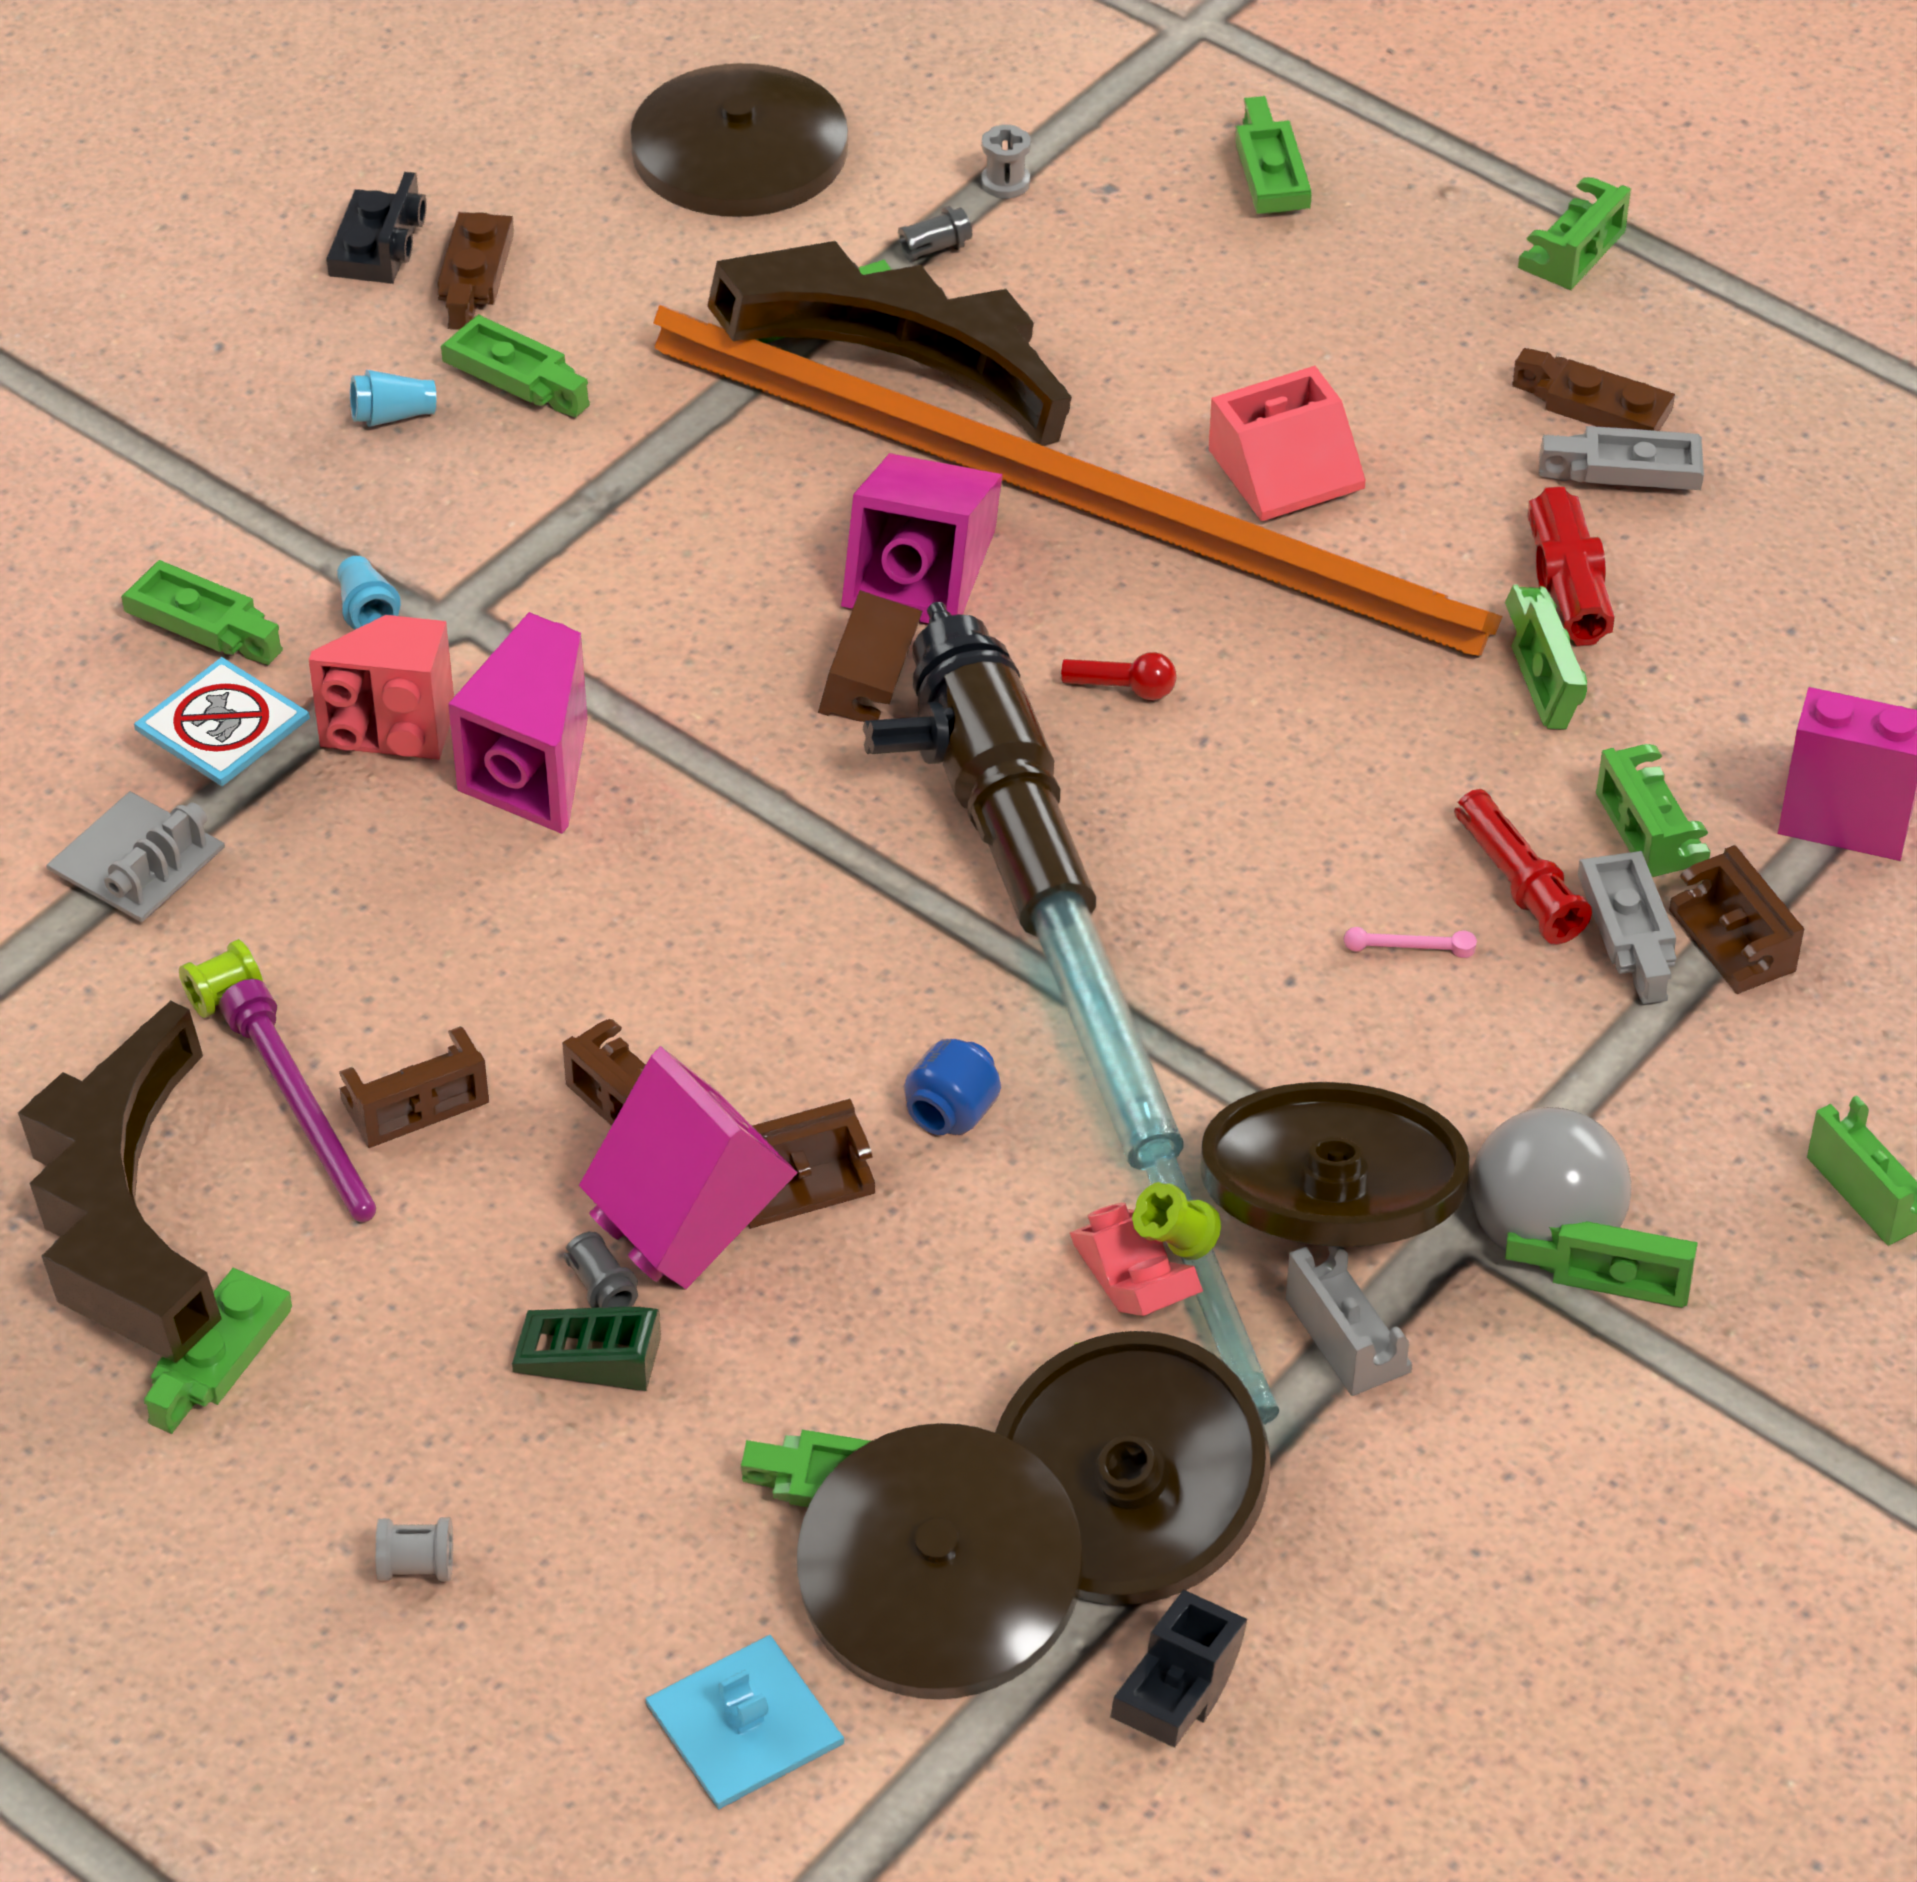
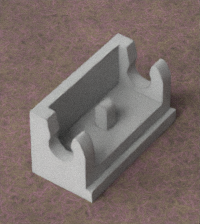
(1344, 1322)

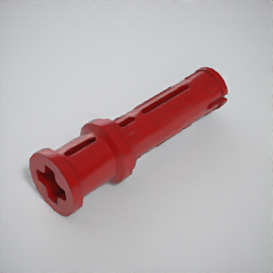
(1535, 882)

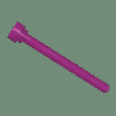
(252, 1013)

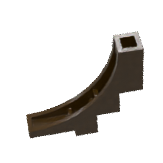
(898, 311)
(91, 1140)

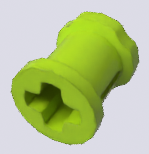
(210, 980)
(1167, 1216)

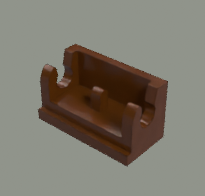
(869, 657)
(1738, 921)
(601, 1075)
(417, 1093)
(829, 1158)

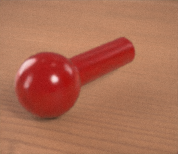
(1149, 676)

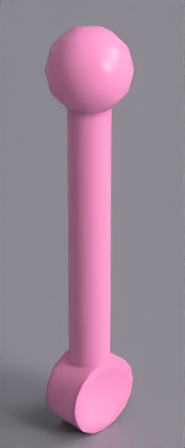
(1461, 943)

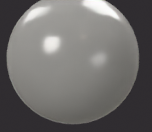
(1548, 1173)

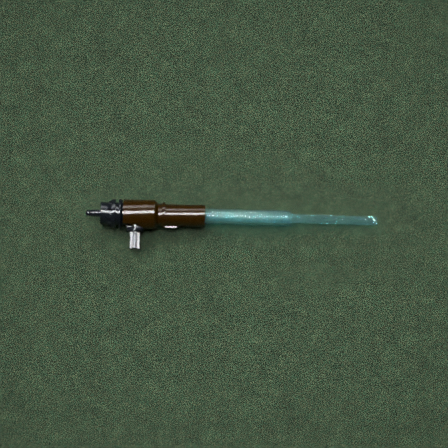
(1003, 773)

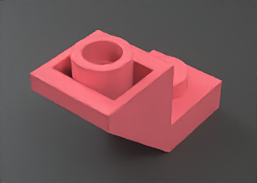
(1130, 1267)

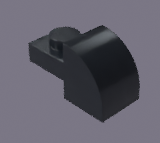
(1183, 1669)

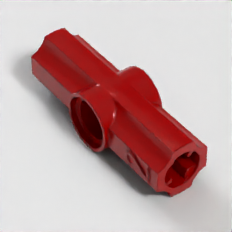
(1571, 565)

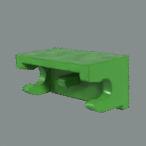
(1579, 235)
(1647, 811)
(1864, 1171)

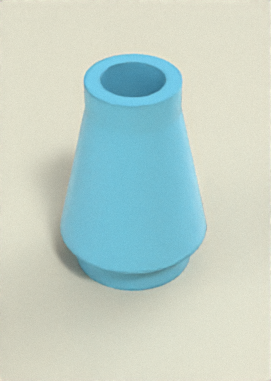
(390, 397)
(365, 593)

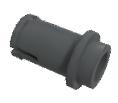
(936, 233)
(600, 1273)

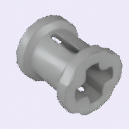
(1005, 161)
(414, 1549)

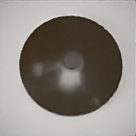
(739, 139)
(1334, 1164)
(1153, 1456)
(940, 1561)

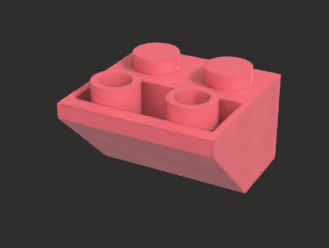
(1285, 443)
(385, 688)

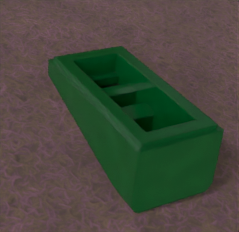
(605, 1366)

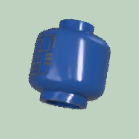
(952, 1087)

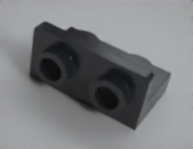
(377, 233)

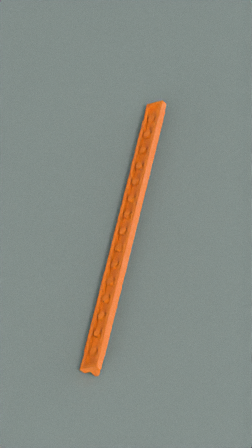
(1078, 484)

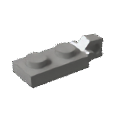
(1625, 458)
(1631, 920)

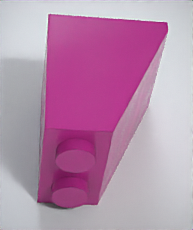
(920, 533)
(524, 724)
(1852, 774)
(680, 1172)

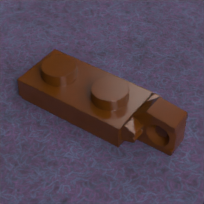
(474, 264)
(1591, 393)

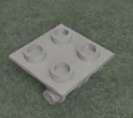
(138, 854)

